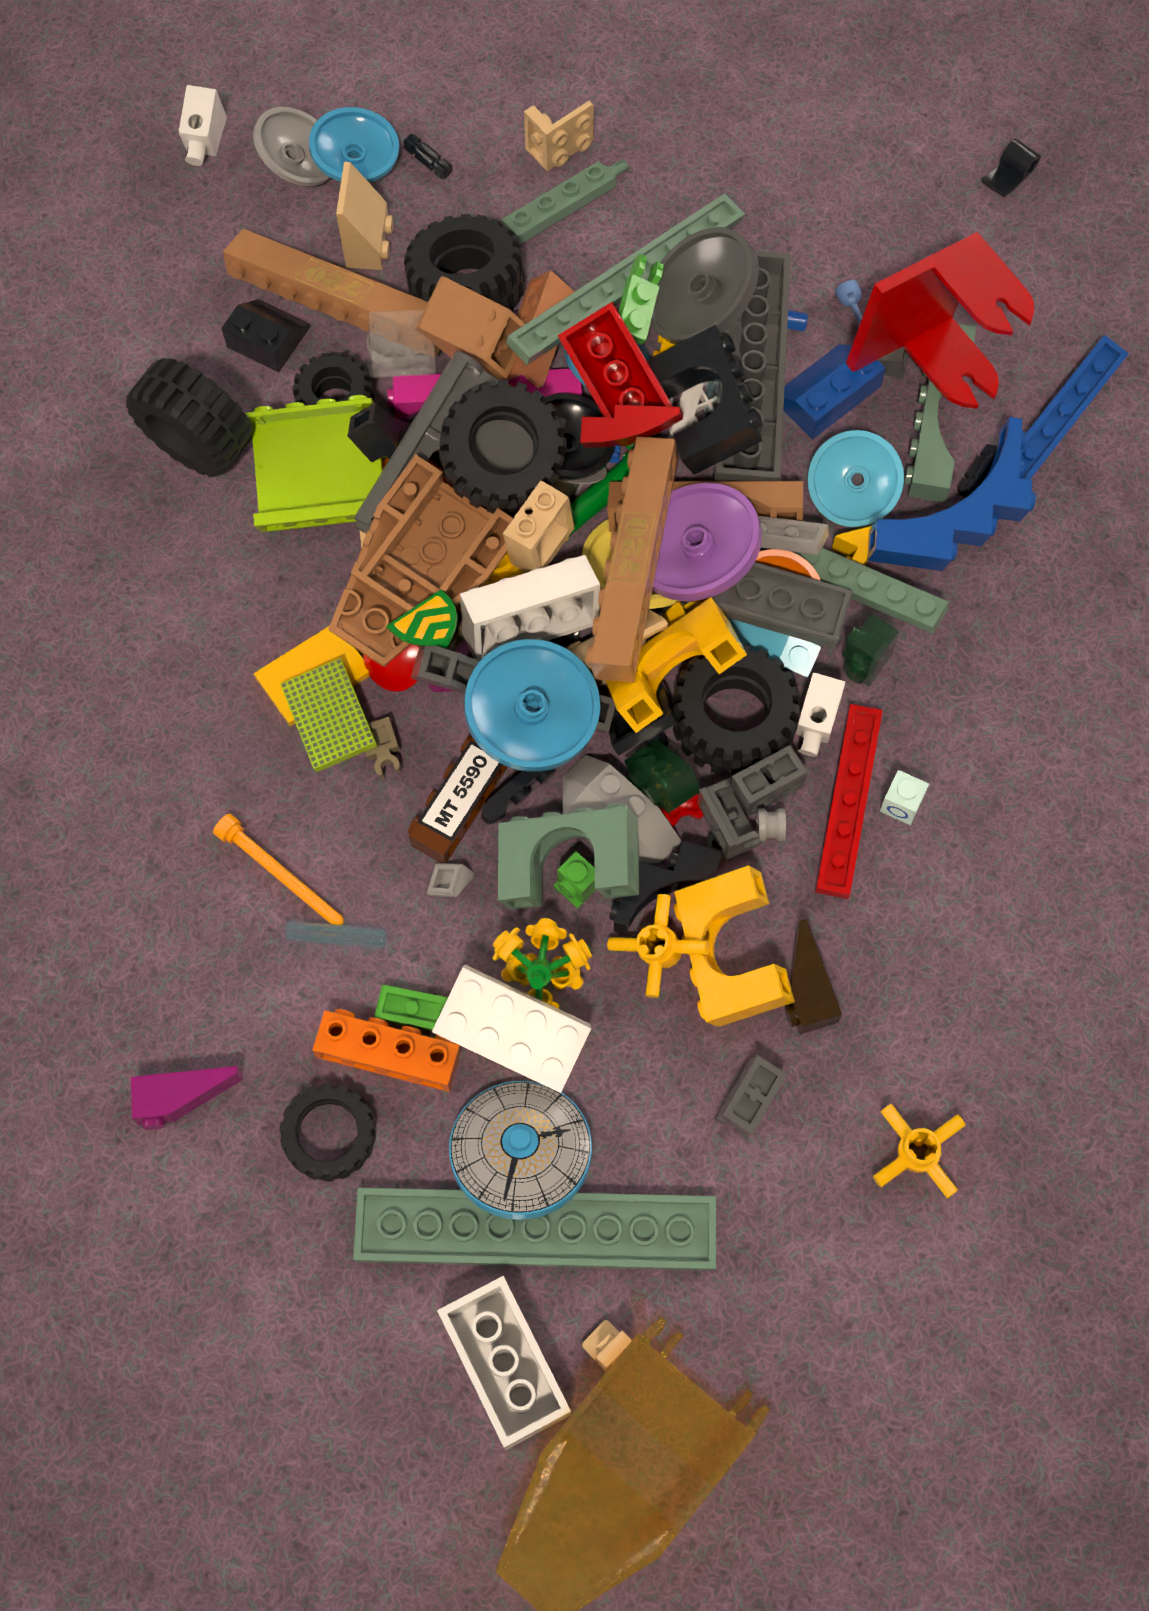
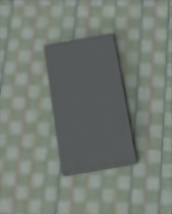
(787, 604)

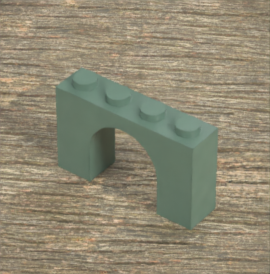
(527, 842)

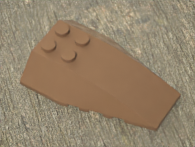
(416, 545)

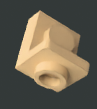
(606, 1344)

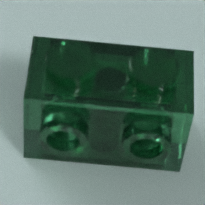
(869, 650)
(661, 776)

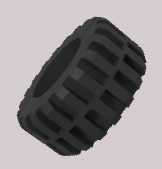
(463, 245)
(507, 404)
(189, 417)
(727, 748)

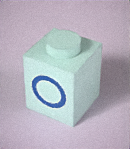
(904, 797)

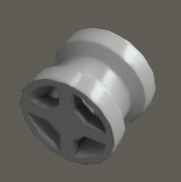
(771, 824)

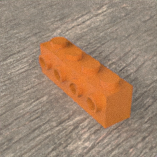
(387, 1050)

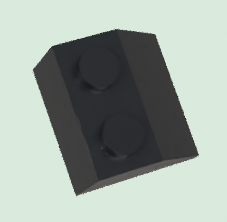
(263, 333)

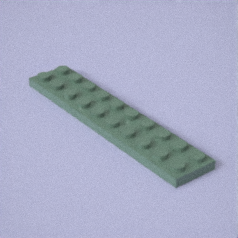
(583, 1233)

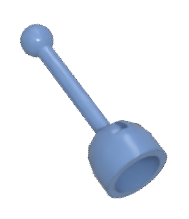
(849, 296)

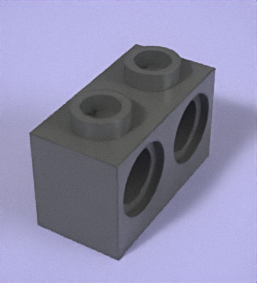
(769, 780)

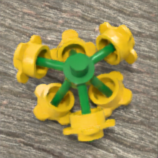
(537, 970)

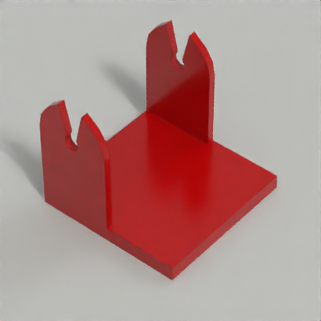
(918, 309)

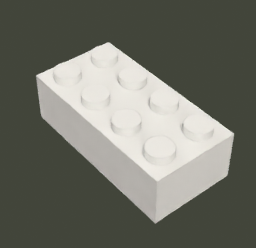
(530, 606)
(512, 1028)
(504, 1363)

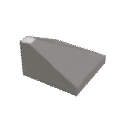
(449, 880)

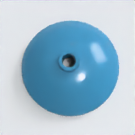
(356, 134)

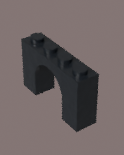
(733, 422)

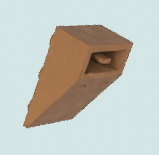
(470, 324)

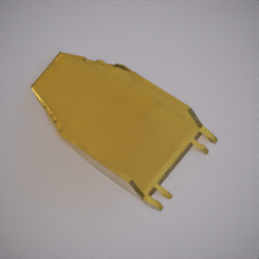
(620, 1478)

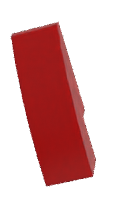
(627, 424)

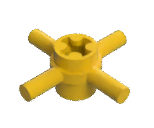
(658, 956)
(906, 1156)

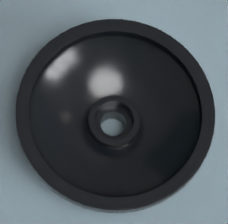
(578, 460)

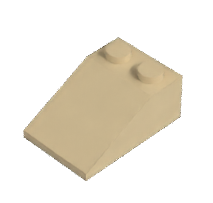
(362, 221)

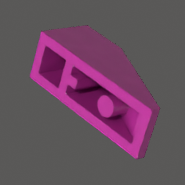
(172, 1095)

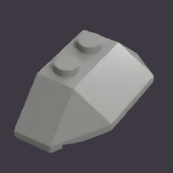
(598, 784)

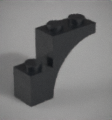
(377, 431)
(689, 867)

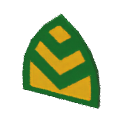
(428, 622)

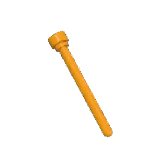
(230, 830)

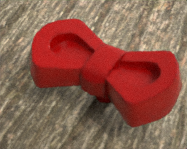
(689, 808)

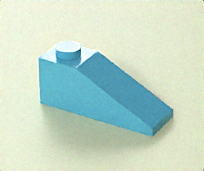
(793, 652)

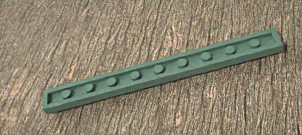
(541, 332)

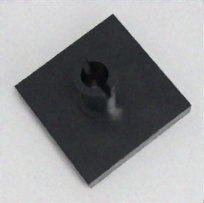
(625, 738)

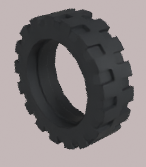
(307, 1102)

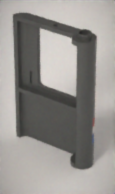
(496, 446)

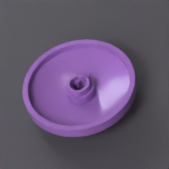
(706, 542)

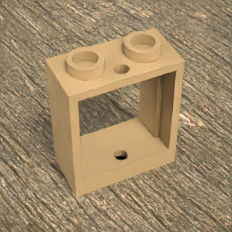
(537, 537)

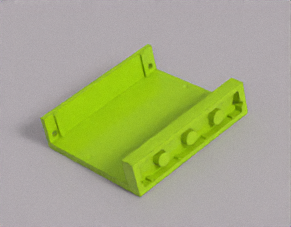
(308, 465)

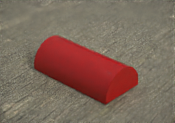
(612, 363)

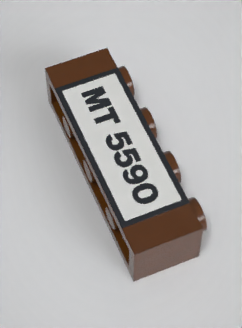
(456, 803)

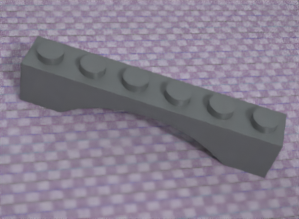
(453, 670)

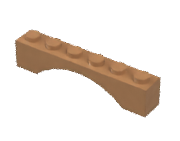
(768, 498)

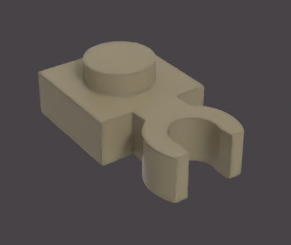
(386, 745)

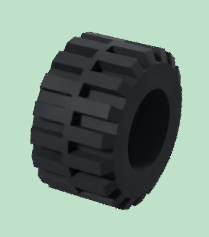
(329, 374)

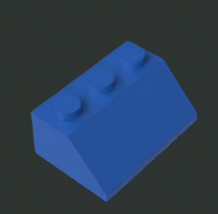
(829, 390)

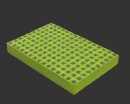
(328, 715)

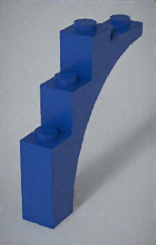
(933, 539)

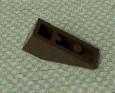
(811, 989)

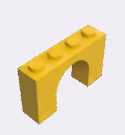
(699, 632)
(703, 912)

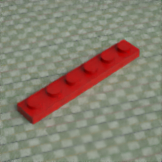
(849, 801)

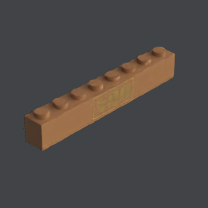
(313, 281)
(634, 560)

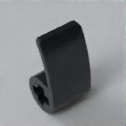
(1014, 167)

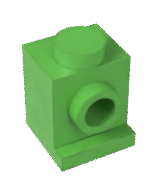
(576, 880)

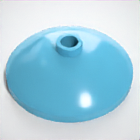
(833, 473)

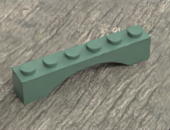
(933, 464)

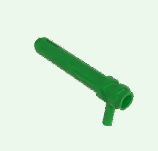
(596, 496)

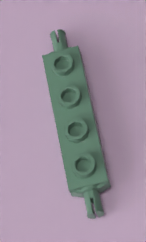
(563, 199)

